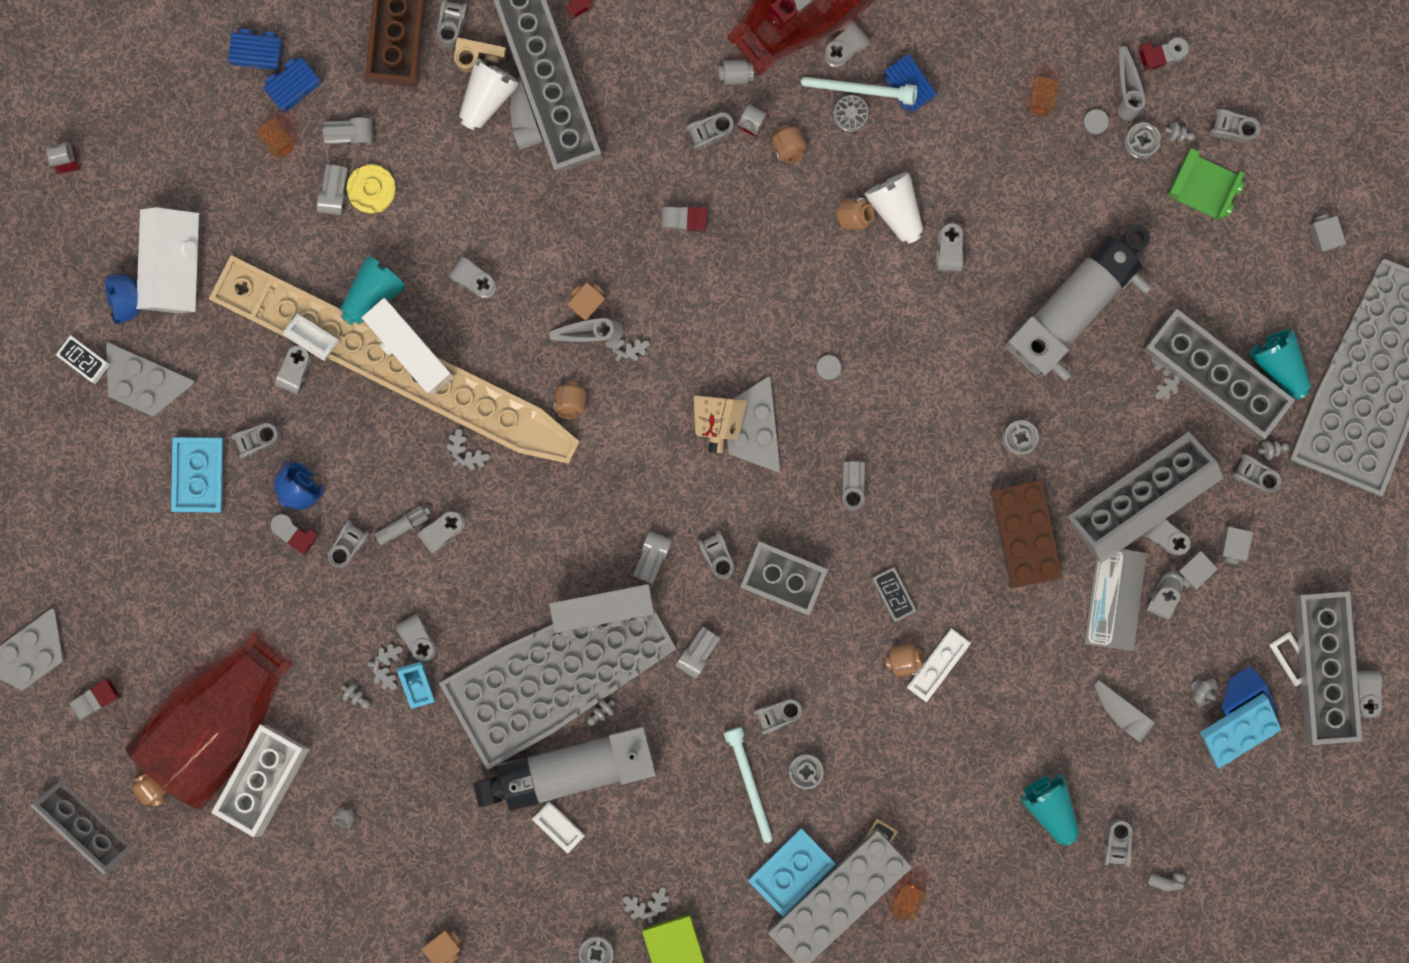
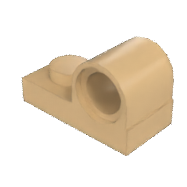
(477, 49)

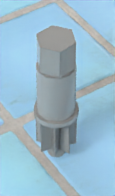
(402, 525)

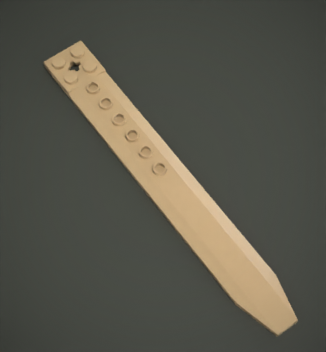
(463, 399)

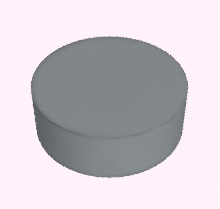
(1095, 122)
(828, 367)

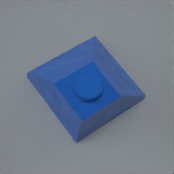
(1244, 688)

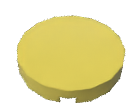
(378, 194)

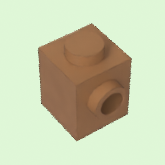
(586, 300)
(443, 947)

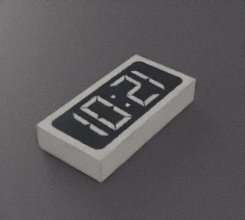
(894, 594)

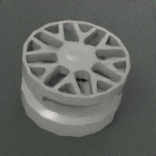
(850, 113)
(1142, 140)
(1020, 437)
(806, 771)
(596, 950)

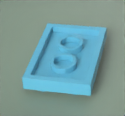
(197, 475)
(1240, 731)
(791, 872)

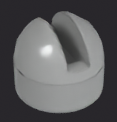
(344, 818)

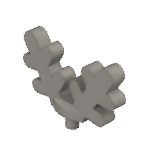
(630, 352)
(1171, 384)
(456, 450)
(381, 674)
(639, 911)

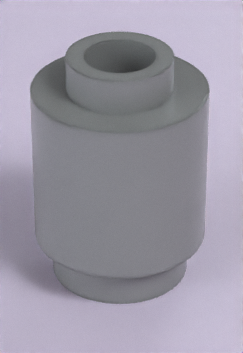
(736, 72)

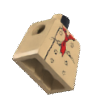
(718, 419)

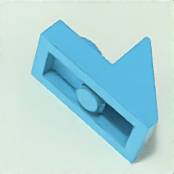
(416, 684)

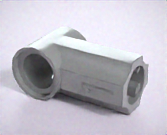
(353, 131)
(332, 194)
(853, 483)
(653, 553)
(696, 655)

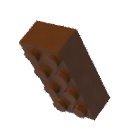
(395, 42)
(1026, 534)

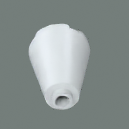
(485, 93)
(898, 206)

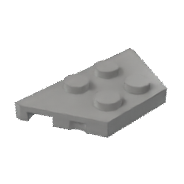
(142, 382)
(758, 431)
(32, 652)

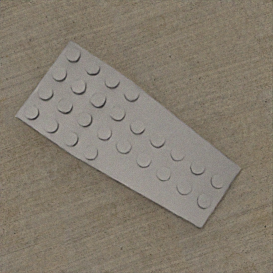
(1363, 398)
(547, 682)

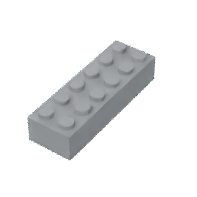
(1218, 375)
(1145, 497)
(1328, 668)
(840, 898)

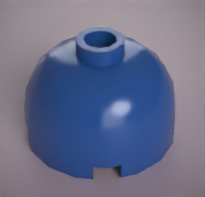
(122, 297)
(292, 486)

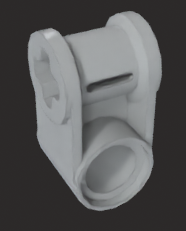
(451, 18)
(849, 43)
(1233, 126)
(709, 131)
(950, 253)
(470, 276)
(292, 374)
(252, 440)
(1254, 474)
(438, 533)
(1163, 535)
(348, 544)
(716, 554)
(1166, 595)
(414, 635)
(1370, 692)
(776, 715)
(1118, 845)

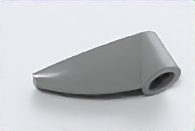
(1130, 87)
(523, 119)
(589, 331)
(1123, 713)

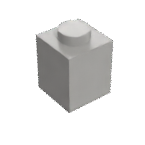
(1327, 233)
(1235, 545)
(1196, 570)

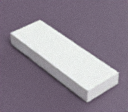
(938, 665)

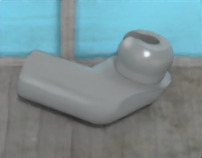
(1165, 884)

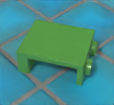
(1206, 186)

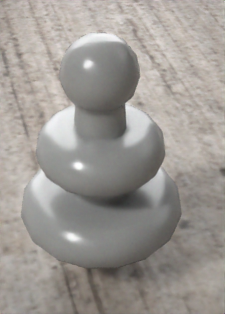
(1180, 133)
(1272, 449)
(356, 697)
(600, 713)

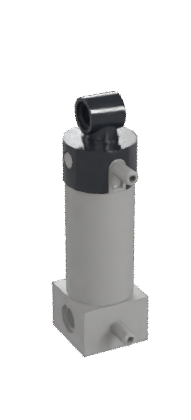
(1078, 302)
(569, 770)

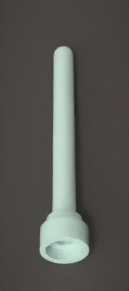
(905, 93)
(735, 739)

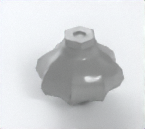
(1204, 691)

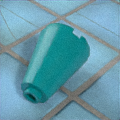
(368, 289)
(1283, 363)
(1052, 807)

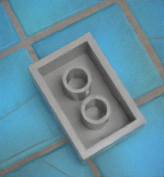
(783, 578)

